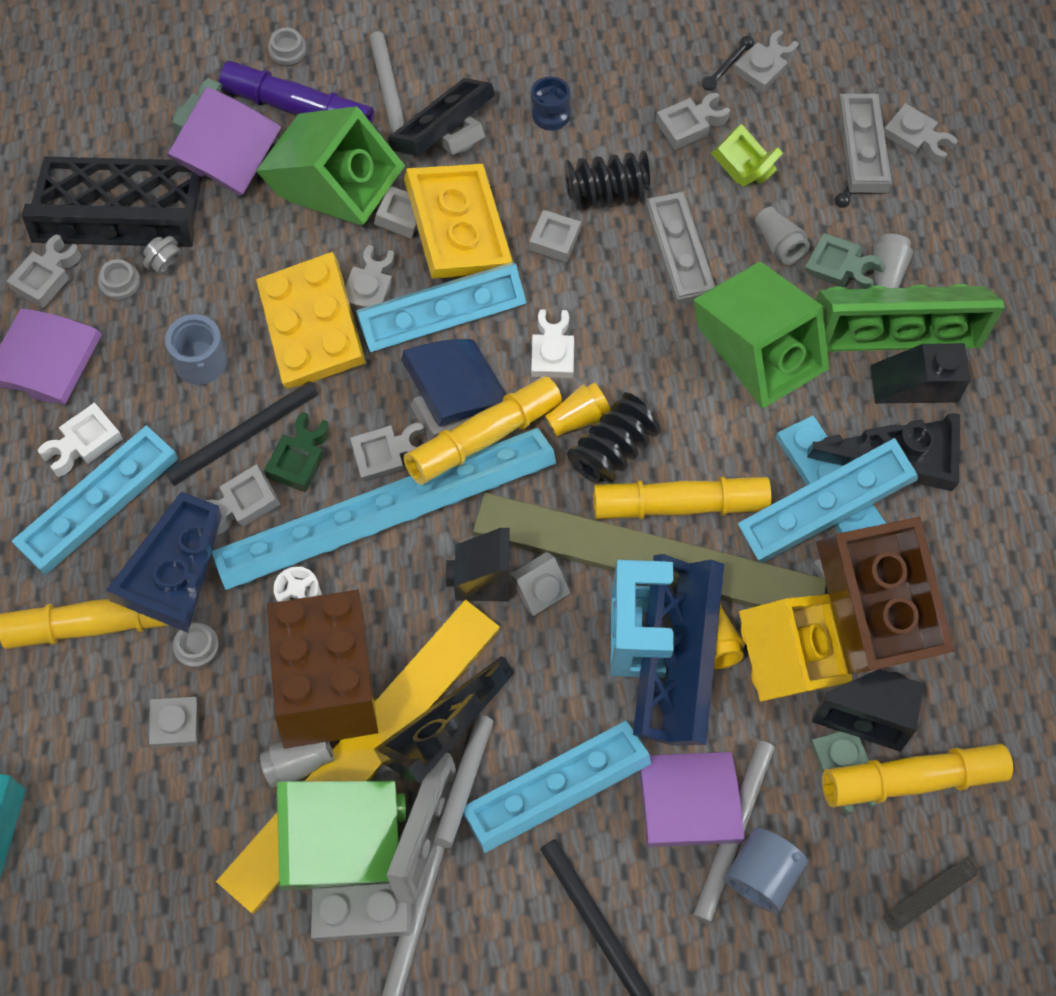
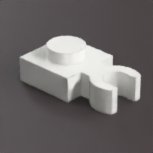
(552, 351)
(84, 435)

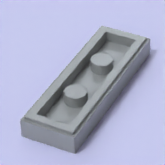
(864, 143)
(679, 246)
(417, 841)

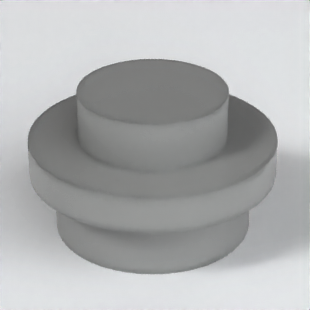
(286, 46)
(161, 253)
(118, 279)
(197, 646)

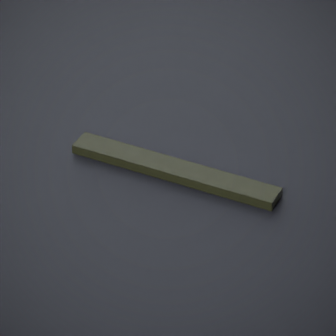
(603, 544)

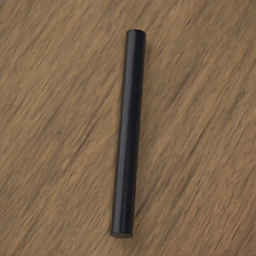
(241, 433)
(595, 920)

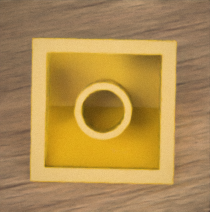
(793, 646)

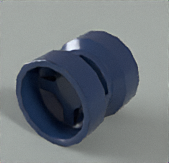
(550, 103)

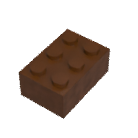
(884, 595)
(321, 669)

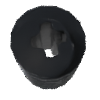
(607, 180)
(614, 438)

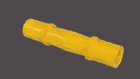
(482, 430)
(681, 498)
(69, 621)
(916, 775)

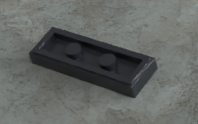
(441, 116)

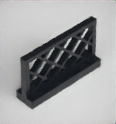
(114, 221)

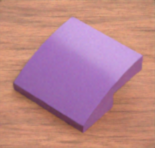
(224, 140)
(45, 355)
(691, 800)

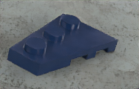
(170, 564)

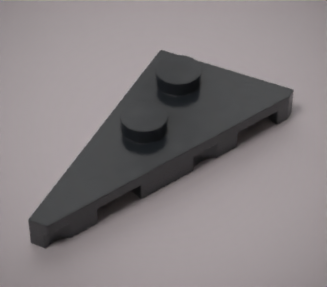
(929, 447)
(427, 738)

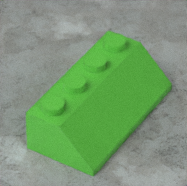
(907, 316)

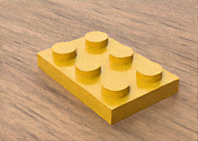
(456, 219)
(310, 321)

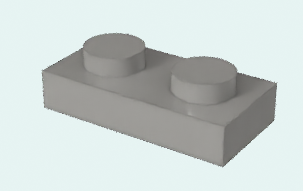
(358, 913)

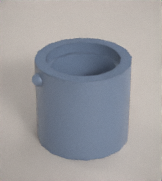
(196, 349)
(766, 870)

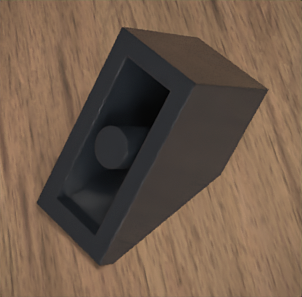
(922, 375)
(481, 567)
(875, 707)

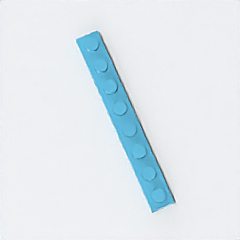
(380, 509)

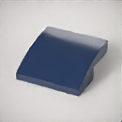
(453, 379)

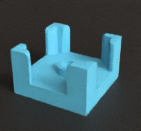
(628, 601)

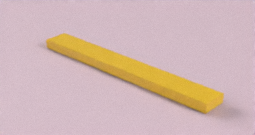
(415, 690)

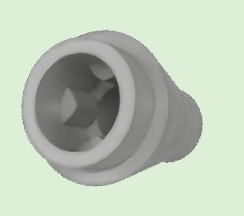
(782, 236)
(896, 256)
(293, 763)

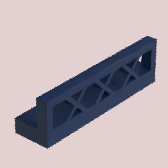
(690, 669)

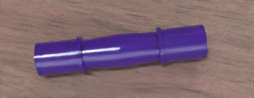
(281, 93)

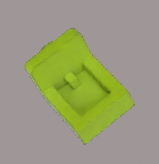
(745, 158)

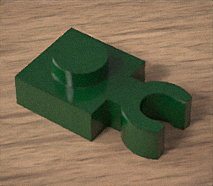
(298, 458)

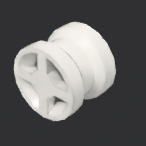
(294, 583)

